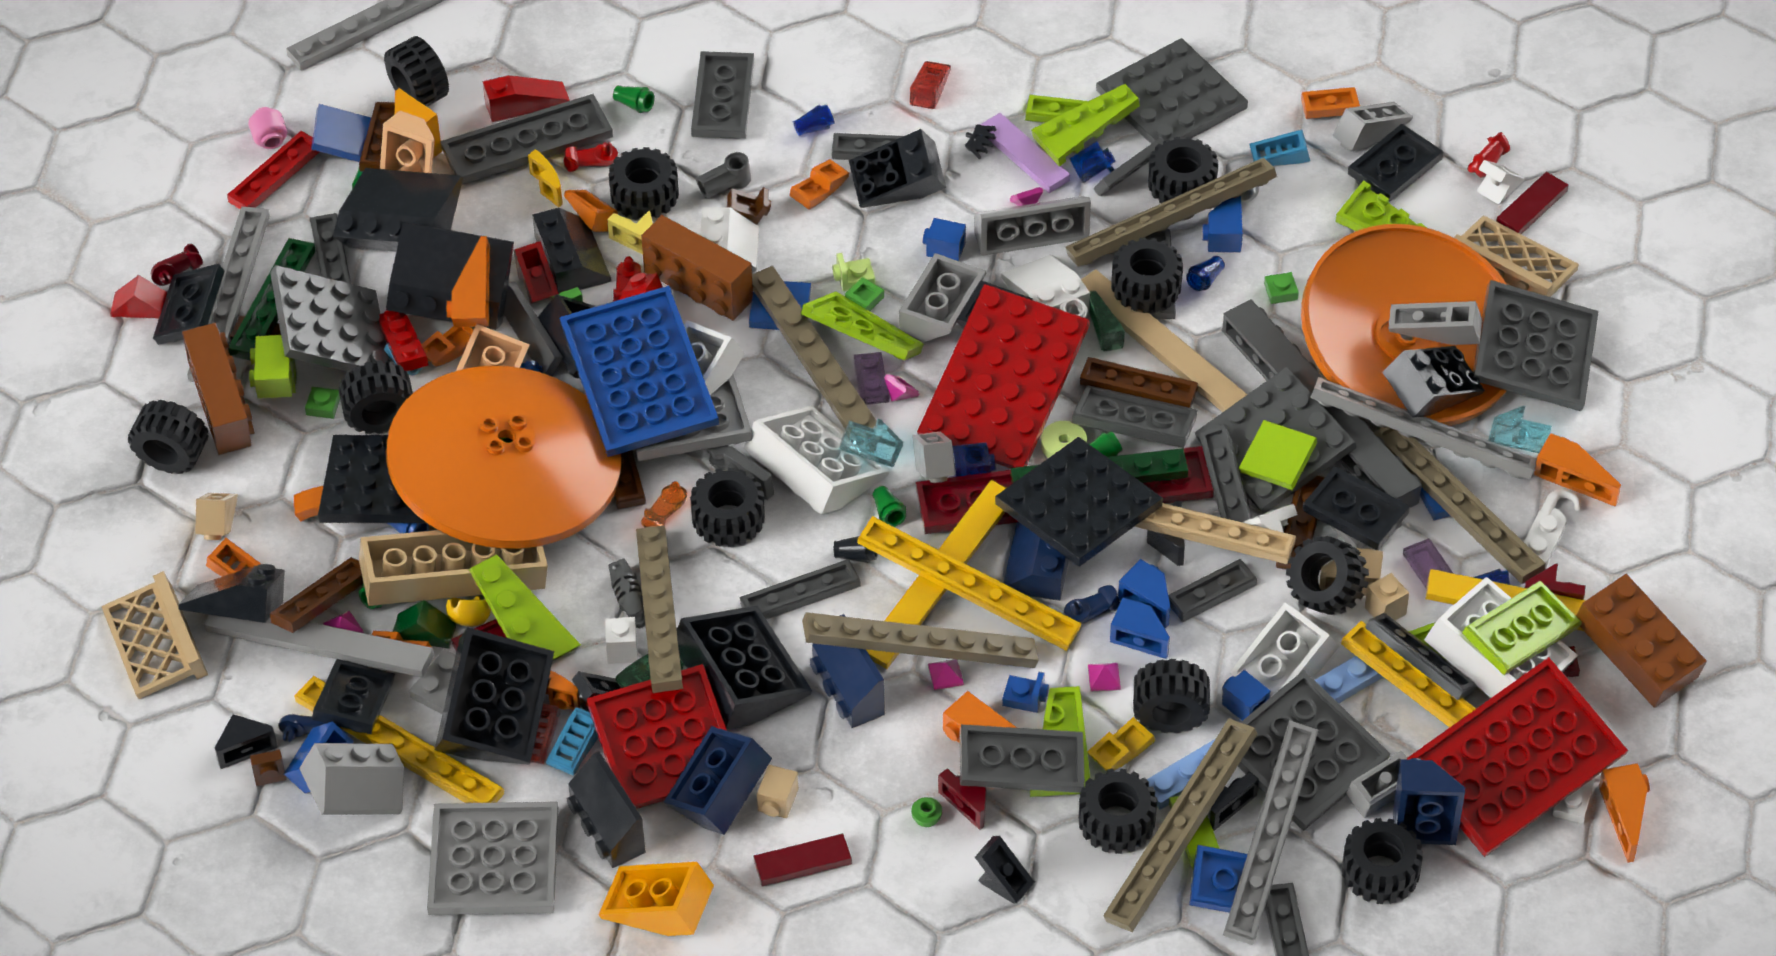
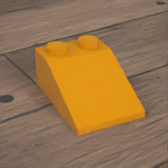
(658, 897)

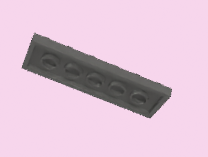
(510, 142)

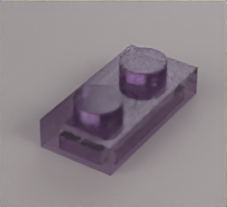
(870, 378)

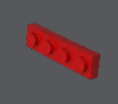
(273, 172)
(402, 340)

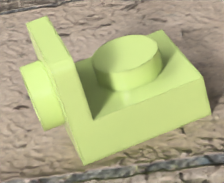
(851, 272)

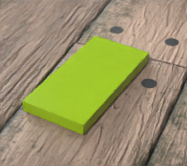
(1521, 628)

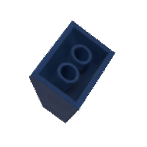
(1035, 566)
(851, 680)
(718, 779)
(1428, 801)

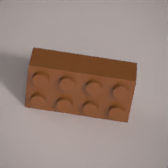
(697, 267)
(218, 388)
(1640, 640)

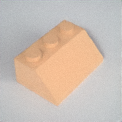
(407, 144)
(492, 349)

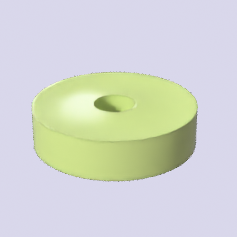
(1059, 432)

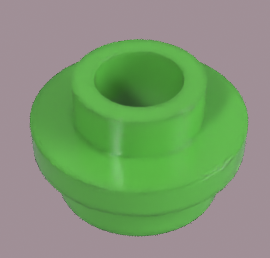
(929, 818)

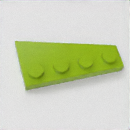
(853, 320)

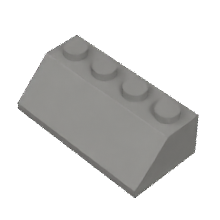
(1032, 225)

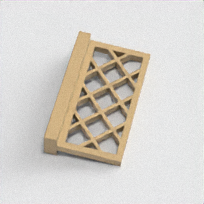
(1511, 269)
(179, 633)

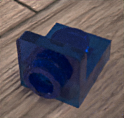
(1092, 161)

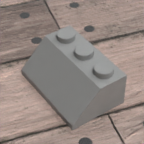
(938, 298)
(354, 778)

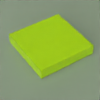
(1278, 454)

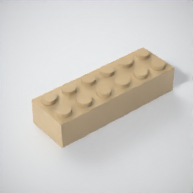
(436, 566)

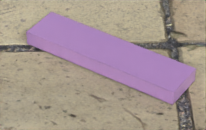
(1027, 154)

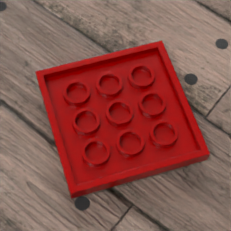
(654, 734)

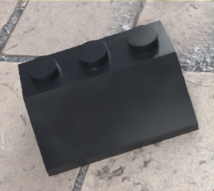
(570, 250)
(550, 319)
(606, 812)

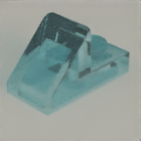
(1513, 431)
(875, 443)

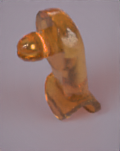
(670, 500)

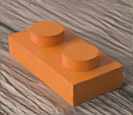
(1328, 102)

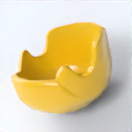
(468, 612)

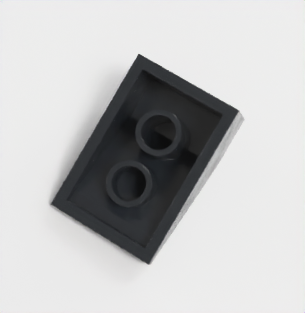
(240, 595)

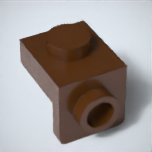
(748, 205)
(268, 767)

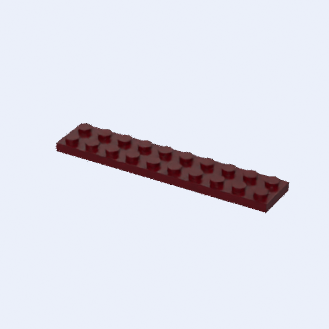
(947, 502)

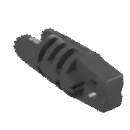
(627, 591)

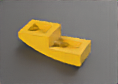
(547, 176)
(1123, 746)

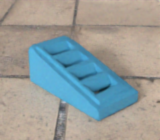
(1293, 141)
(581, 724)

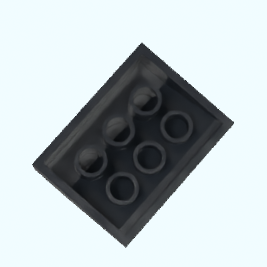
(387, 198)
(430, 264)
(743, 663)
(494, 698)

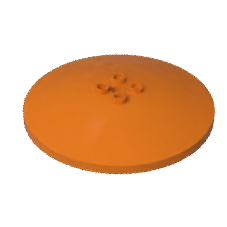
(1352, 296)
(495, 493)

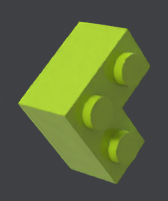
(273, 372)

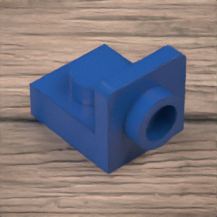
(1025, 693)

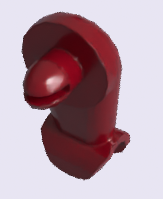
(164, 270)

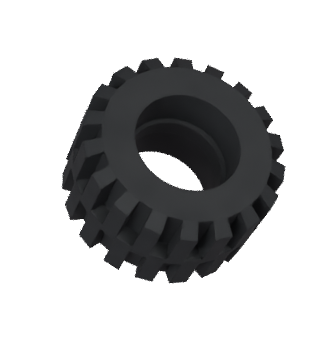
(417, 70)
(1180, 167)
(628, 179)
(1152, 259)
(373, 395)
(168, 436)
(727, 489)
(1306, 569)
(1171, 696)
(1116, 831)
(1384, 840)

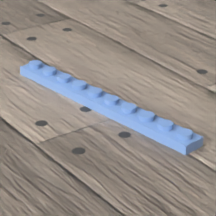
(1338, 683)

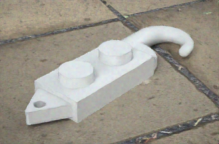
(1549, 525)

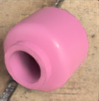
(268, 127)

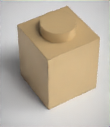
(1387, 597)
(777, 791)

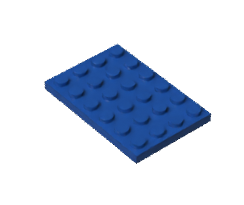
(639, 371)

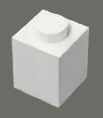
(621, 640)

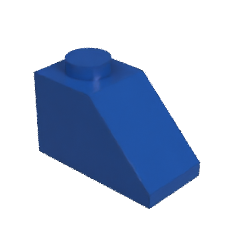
(1224, 227)
(1148, 585)
(1139, 629)

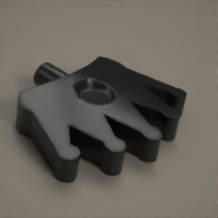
(979, 139)

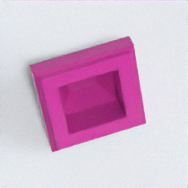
(1027, 197)
(899, 388)
(345, 621)
(945, 674)
(1104, 677)

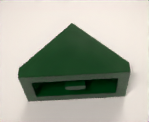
(425, 623)

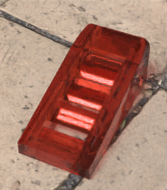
(928, 87)
(552, 713)

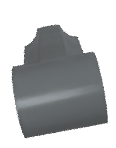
(733, 173)

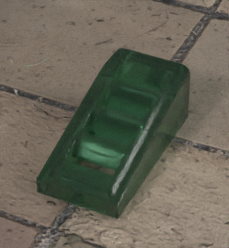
(1106, 326)

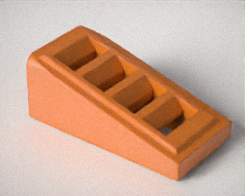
(590, 209)
(228, 548)

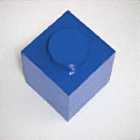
(945, 239)
(1243, 694)

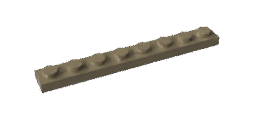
(1170, 212)
(810, 349)
(1464, 506)
(659, 609)
(919, 640)
(1180, 825)

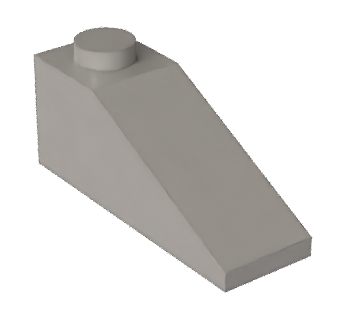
(1369, 124)
(1440, 322)

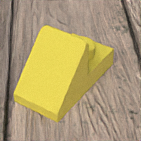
(627, 232)

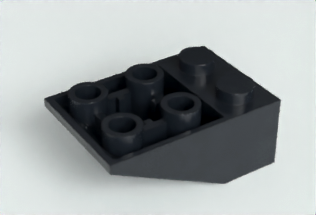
(898, 171)
(1432, 379)

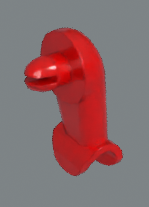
(1491, 152)
(598, 156)
(625, 271)

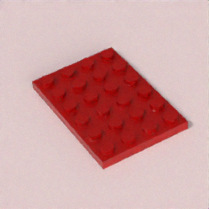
(1005, 375)
(1522, 754)

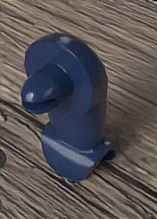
(1090, 607)
(296, 725)

